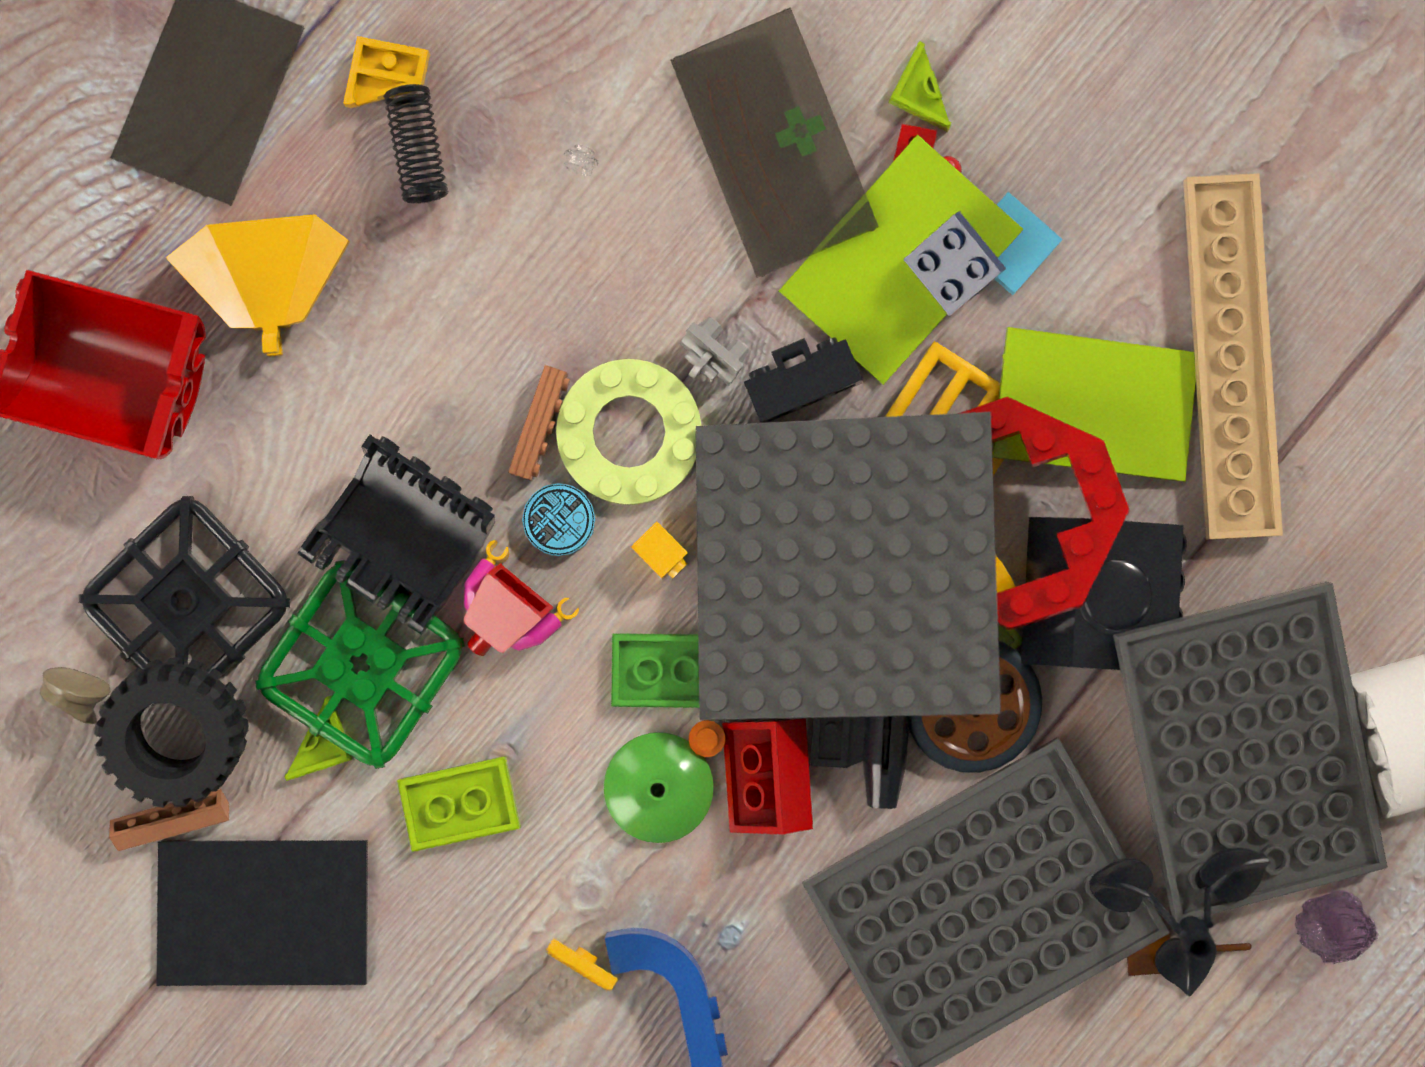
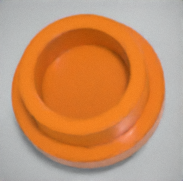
(706, 738)

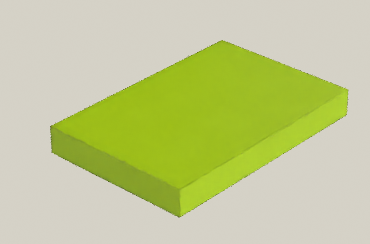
(458, 803)

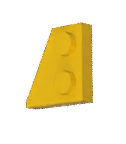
(380, 67)

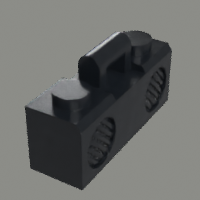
(791, 389)

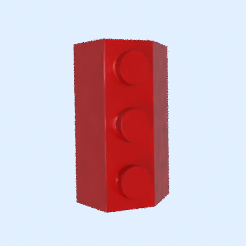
(768, 776)

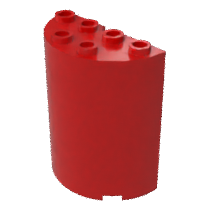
(100, 365)

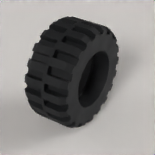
(146, 770)

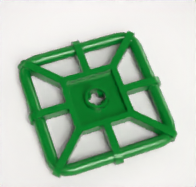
(364, 688)

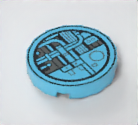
(559, 519)

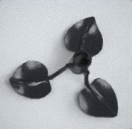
(1186, 959)

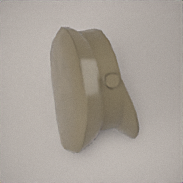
(74, 692)

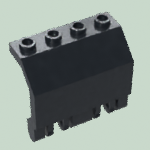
(402, 531)

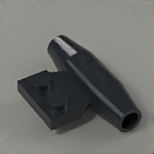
(874, 740)

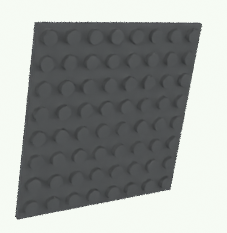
(847, 568)

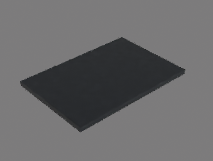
(262, 912)

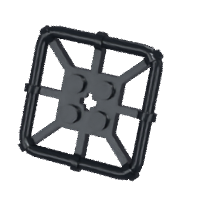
(184, 575)

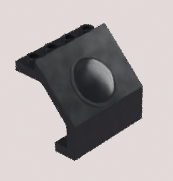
(1132, 591)

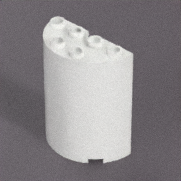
(1393, 733)

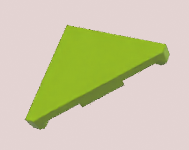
(919, 91)
(318, 752)

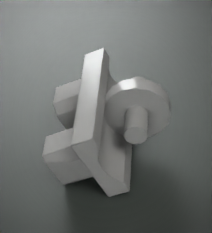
(709, 355)

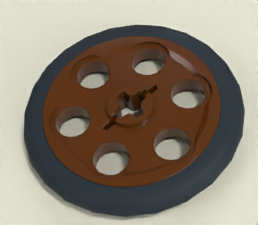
(1001, 744)

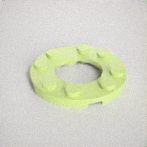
(577, 422)

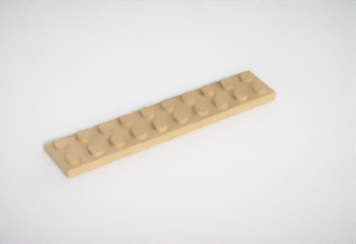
(1232, 356)

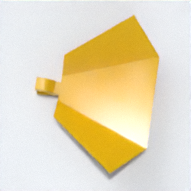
(261, 271)

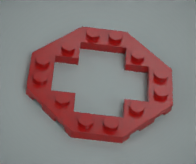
(1084, 546)

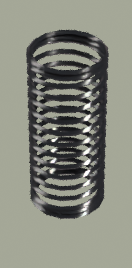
(411, 101)

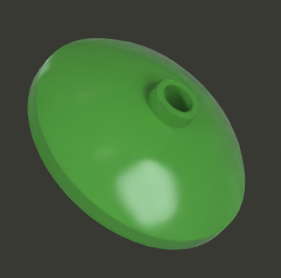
(662, 760)

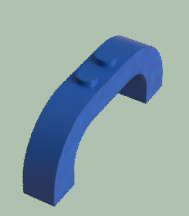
(657, 952)

